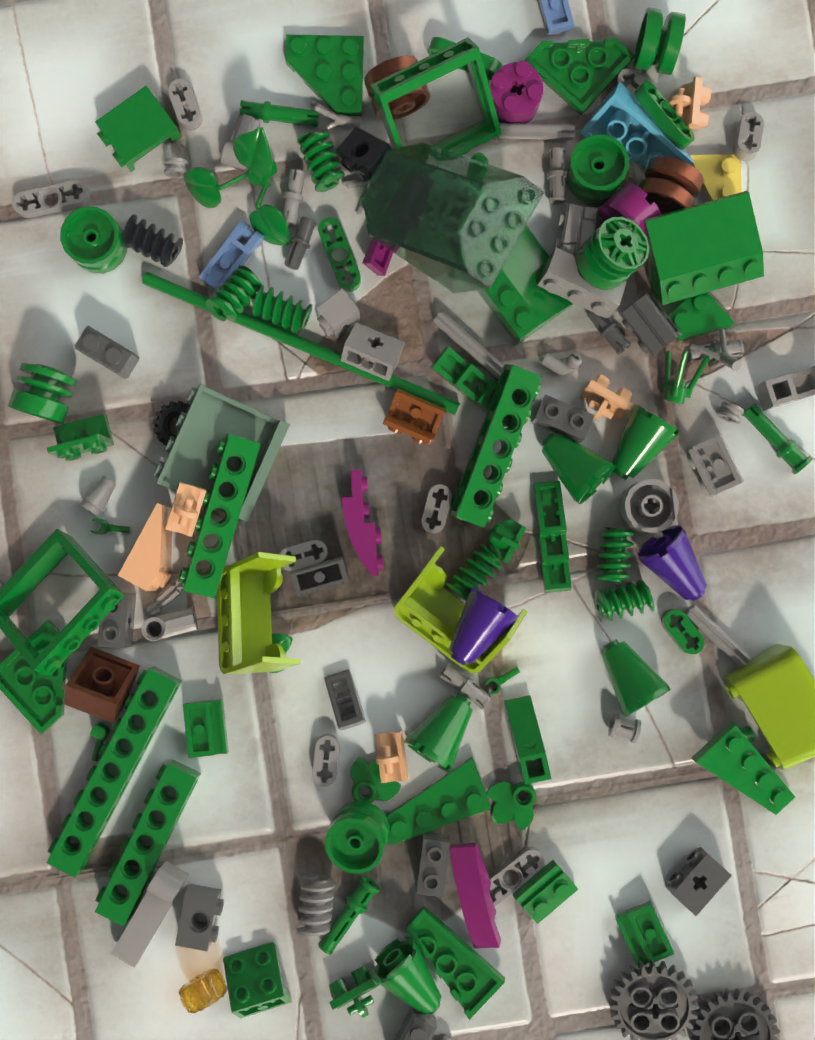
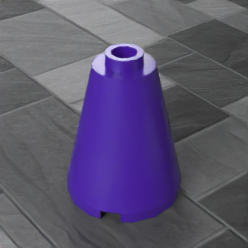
(674, 562)
(479, 626)

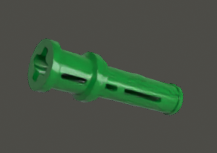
(785, 447)
(355, 904)

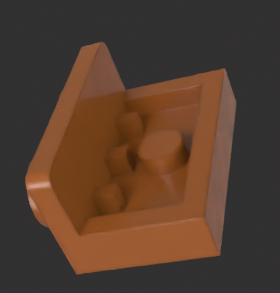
(414, 417)

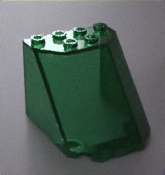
(448, 213)

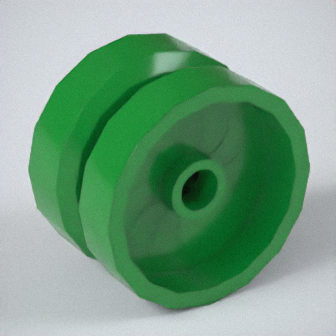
(659, 41)
(597, 169)
(93, 239)
(357, 837)

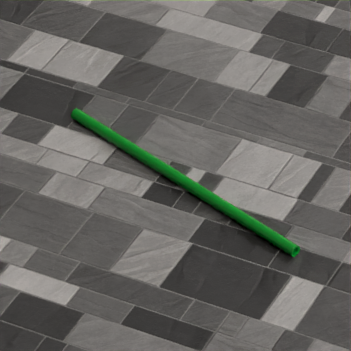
(298, 342)

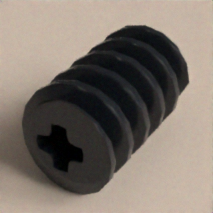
(150, 243)

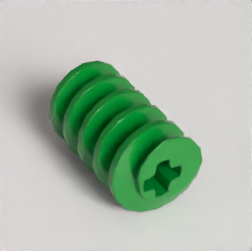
(320, 160)
(234, 294)
(281, 310)
(615, 554)
(475, 573)
(623, 599)

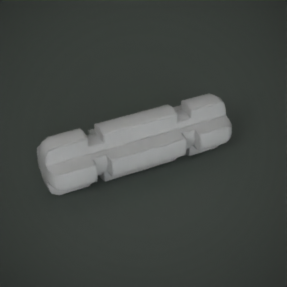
(164, 598)

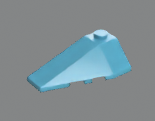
(632, 126)

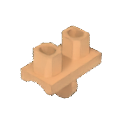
(688, 103)
(605, 401)
(185, 509)
(391, 756)

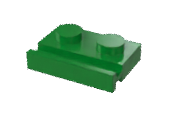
(205, 728)
(545, 891)
(644, 934)

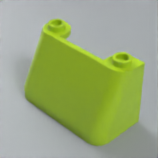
(781, 701)

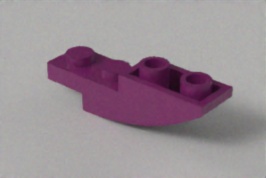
(362, 535)

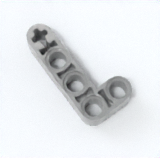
(150, 913)

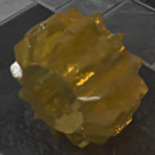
(203, 991)

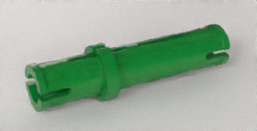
(279, 113)

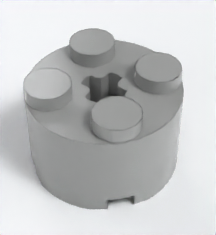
(653, 492)

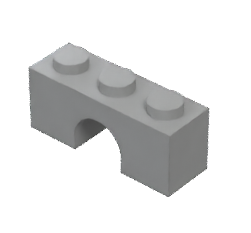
(562, 278)
(786, 388)

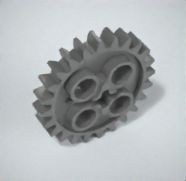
(653, 1003)
(732, 1010)

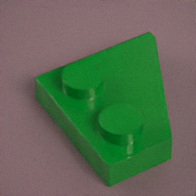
(699, 317)

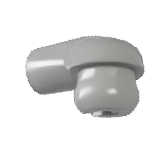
(563, 366)

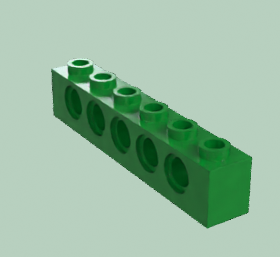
(492, 430)
(208, 582)
(119, 906)

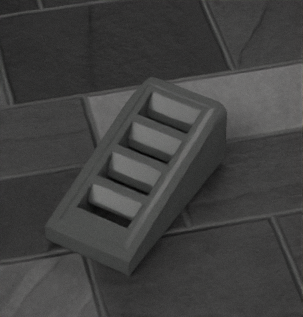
(351, 722)

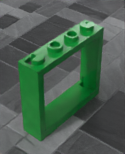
(430, 69)
(83, 623)

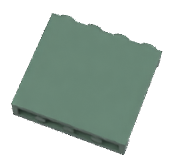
(197, 440)

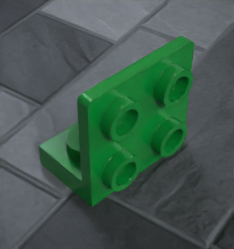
(82, 437)
(255, 981)

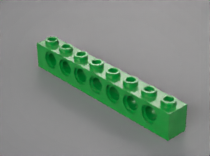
(74, 859)

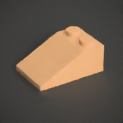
(151, 554)

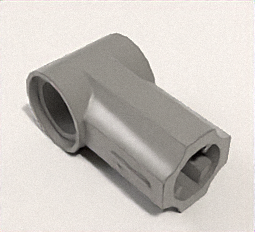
(243, 124)
(172, 624)

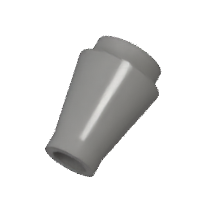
(98, 496)

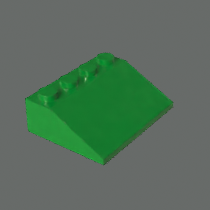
(703, 248)
(515, 295)

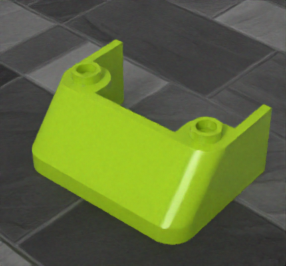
(436, 612)
(246, 615)

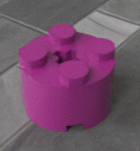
(516, 80)
(630, 204)

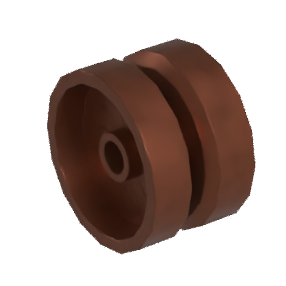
(405, 104)
(671, 183)

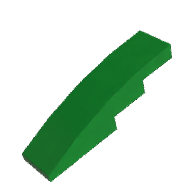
(467, 380)
(552, 537)

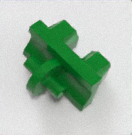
(342, 995)

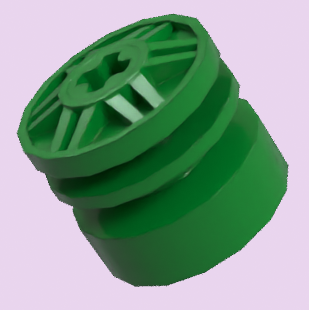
(612, 253)
(42, 392)

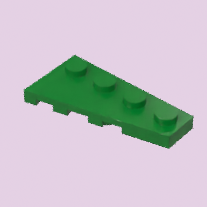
(741, 766)
(440, 804)
(459, 965)

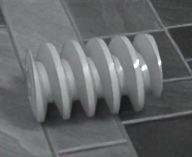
(317, 906)

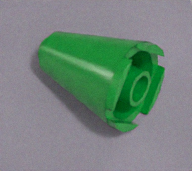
(641, 442)
(576, 466)
(631, 677)
(441, 732)
(407, 976)

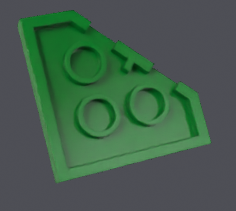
(330, 68)
(580, 68)
(31, 692)

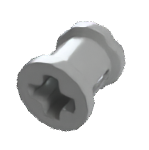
(632, 731)

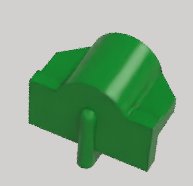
(505, 538)

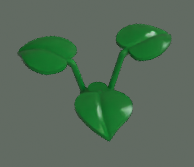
(252, 152)

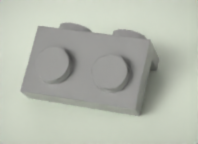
(714, 465)

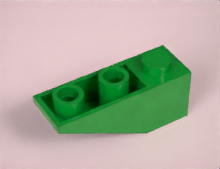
(527, 740)

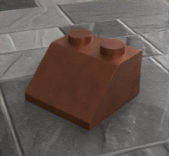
(101, 684)

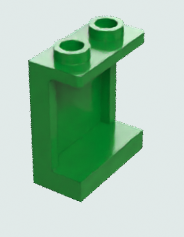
(136, 127)

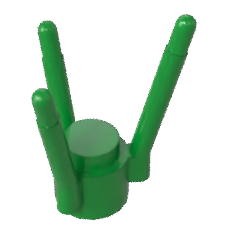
(676, 389)

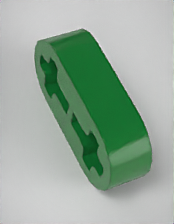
(687, 627)

